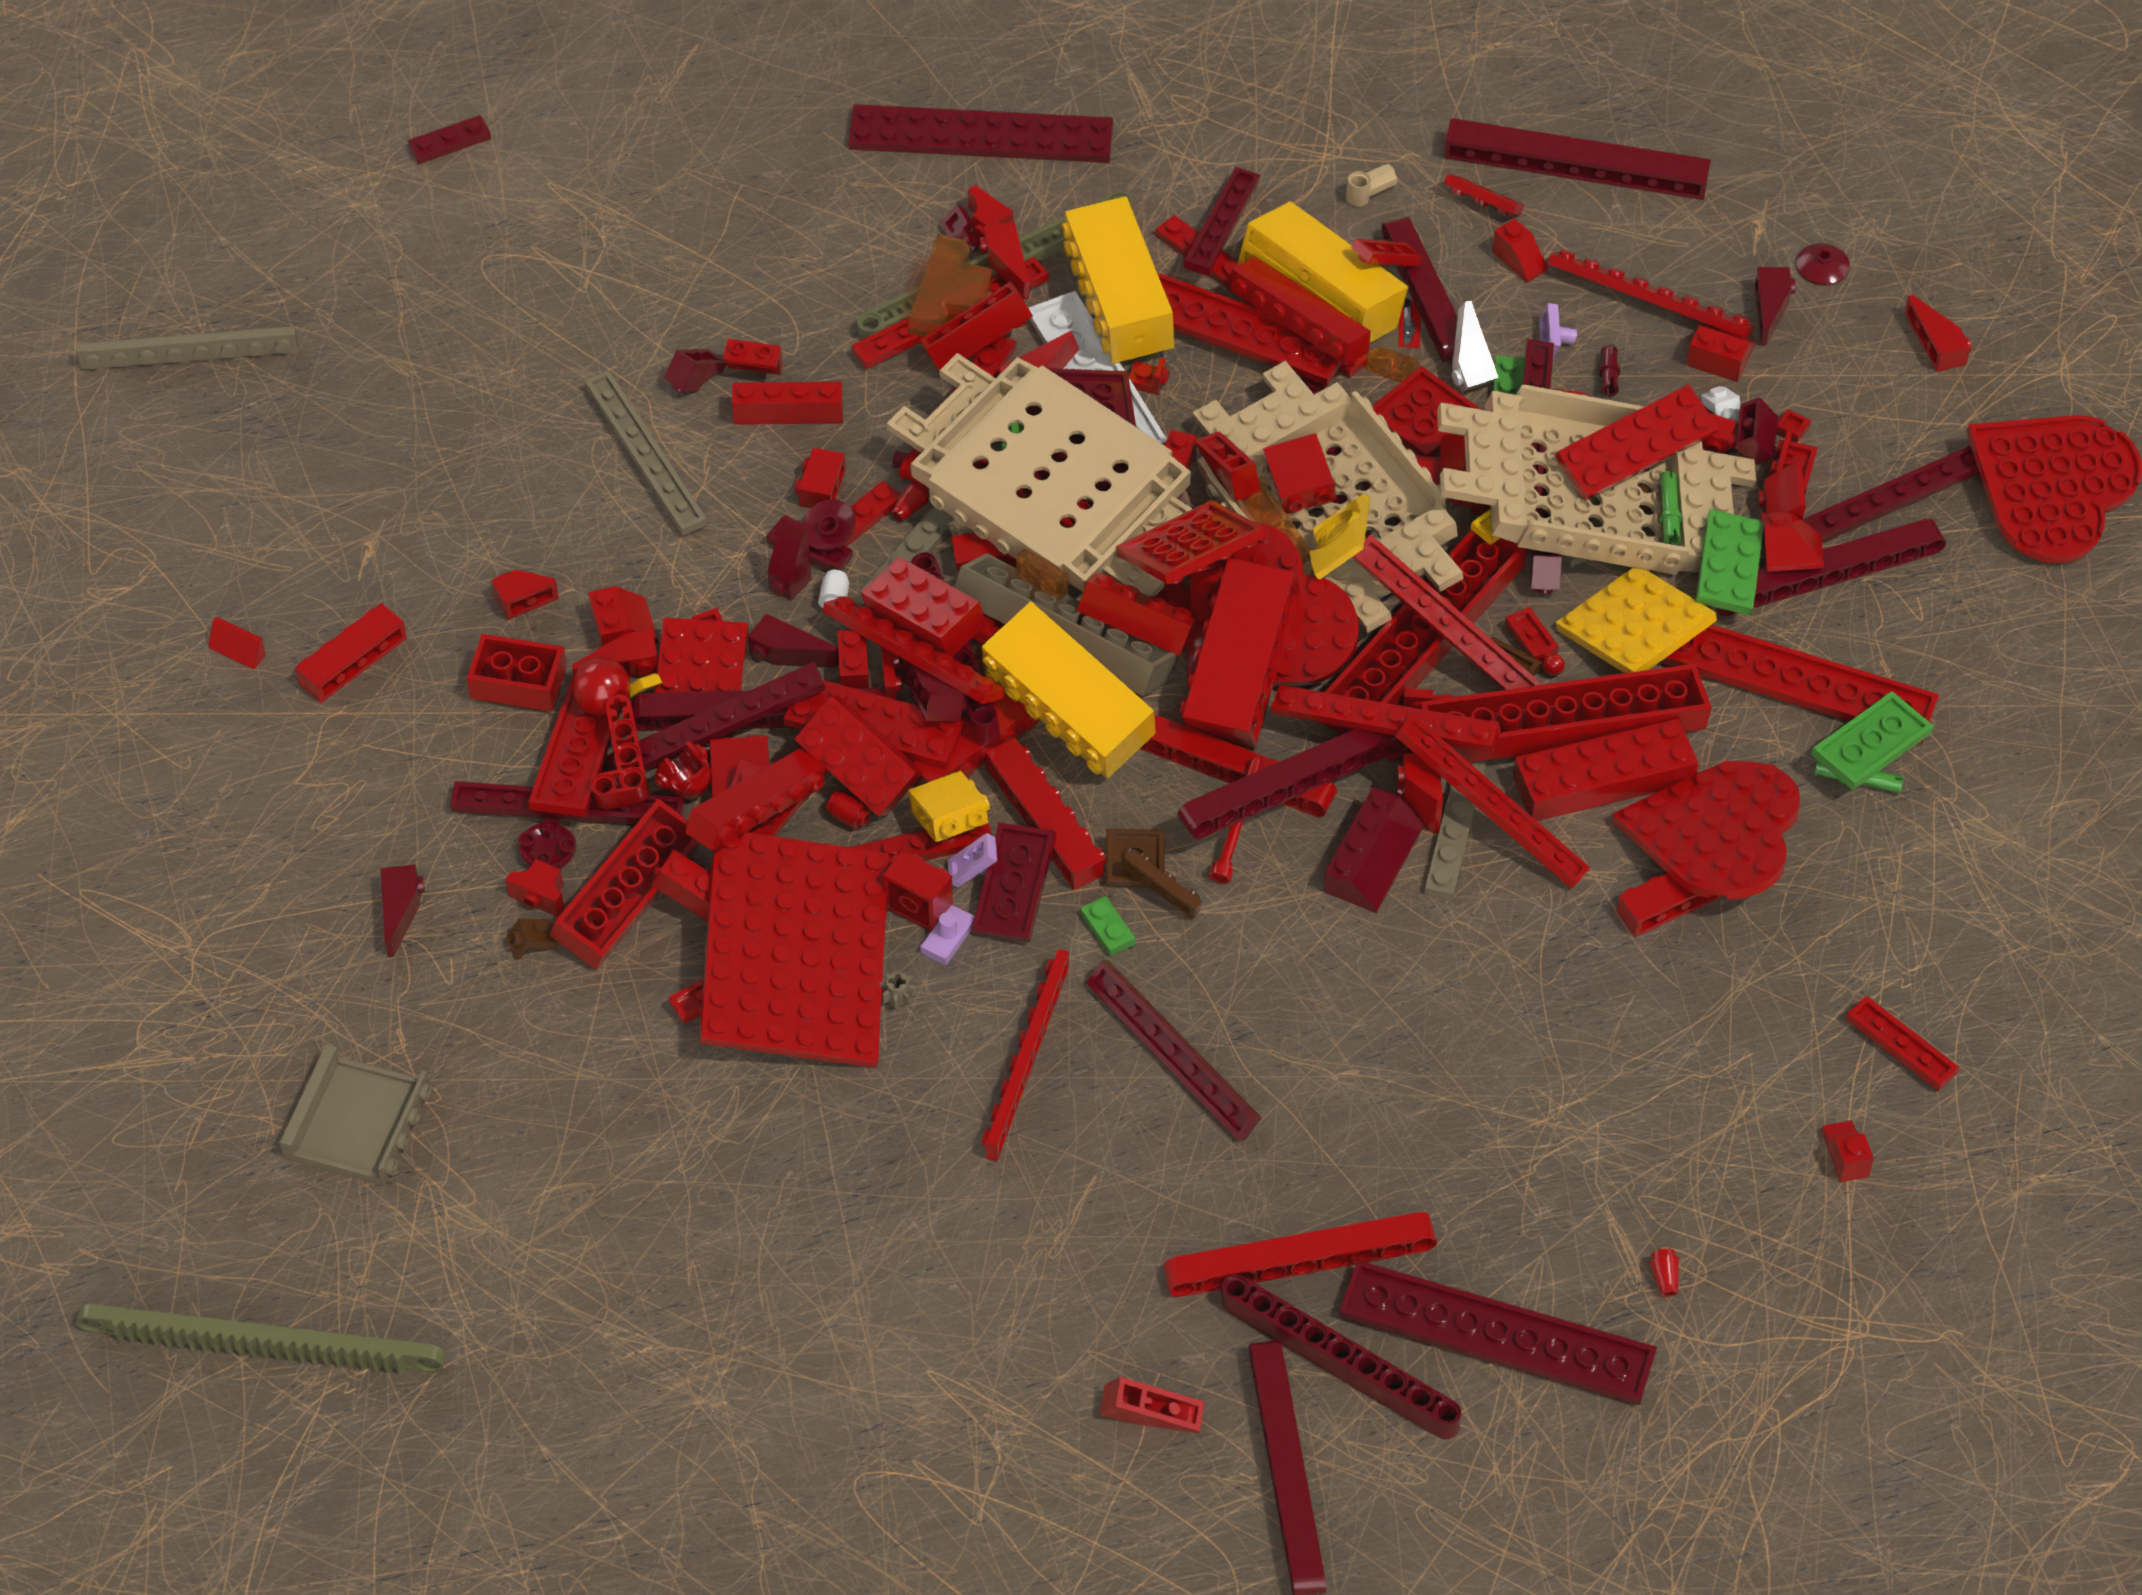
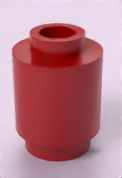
(848, 809)

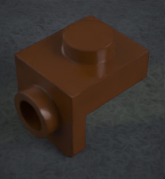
(530, 935)

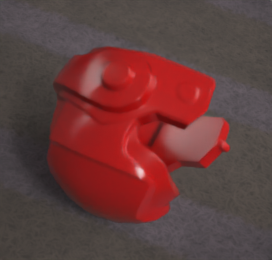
(687, 774)

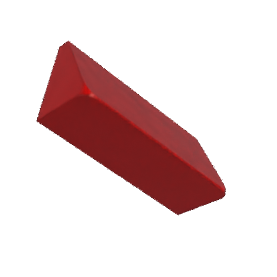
(236, 643)

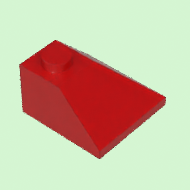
(1791, 543)

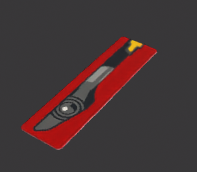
(1409, 326)

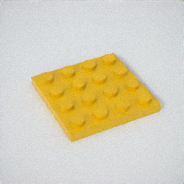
(1636, 621)

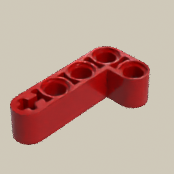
(627, 773)

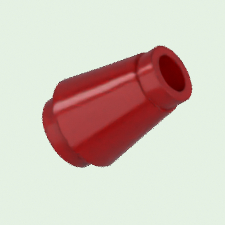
(910, 501)
(1666, 1271)

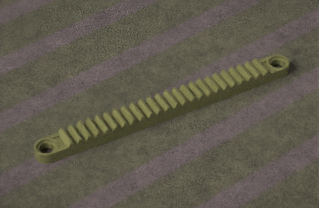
(1039, 244)
(261, 1339)

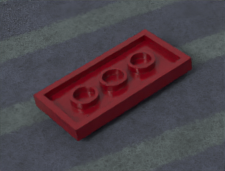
(1014, 882)

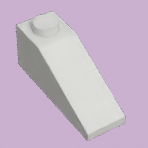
(1471, 357)

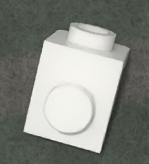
(1722, 402)

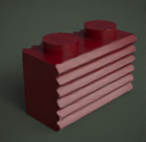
(1756, 431)

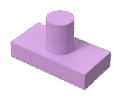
(1551, 330)
(972, 860)
(947, 935)

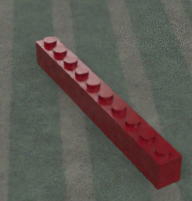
(1577, 158)

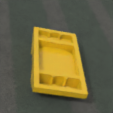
(1340, 536)

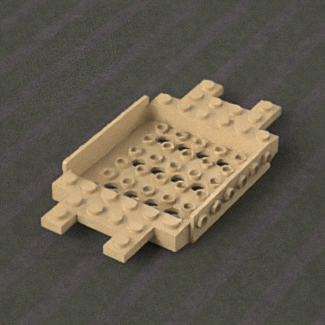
(1367, 455)
(1504, 477)
(987, 497)

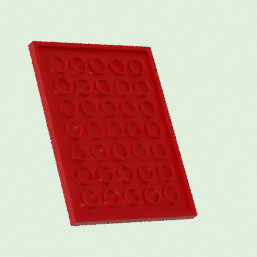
(795, 949)

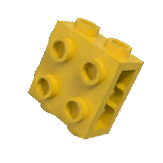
(949, 806)

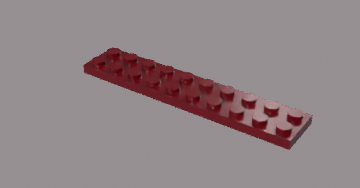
(981, 133)
(1498, 1332)

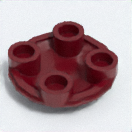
(547, 843)

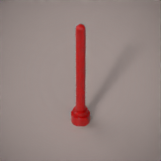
(1222, 870)

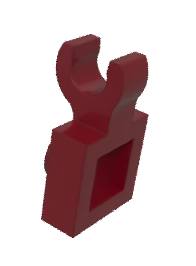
(958, 225)

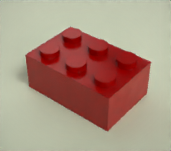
(517, 672)

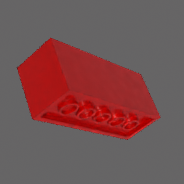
(1241, 651)

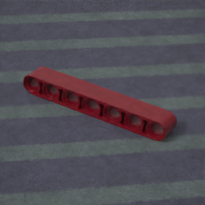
(1425, 289)

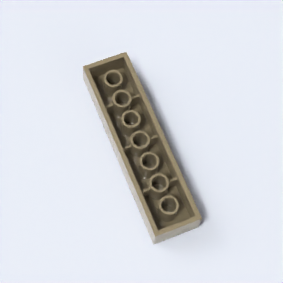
(1004, 594)

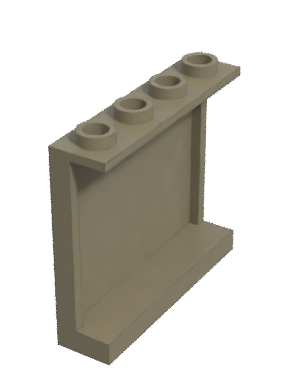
(354, 1118)

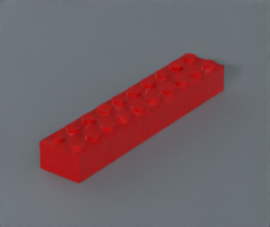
(1407, 646)
(1581, 709)

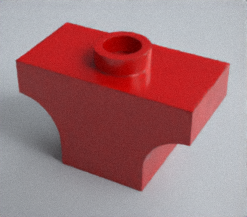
(538, 887)

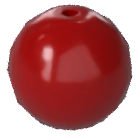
(597, 682)

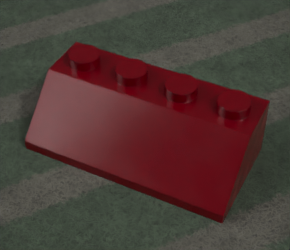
(1373, 851)

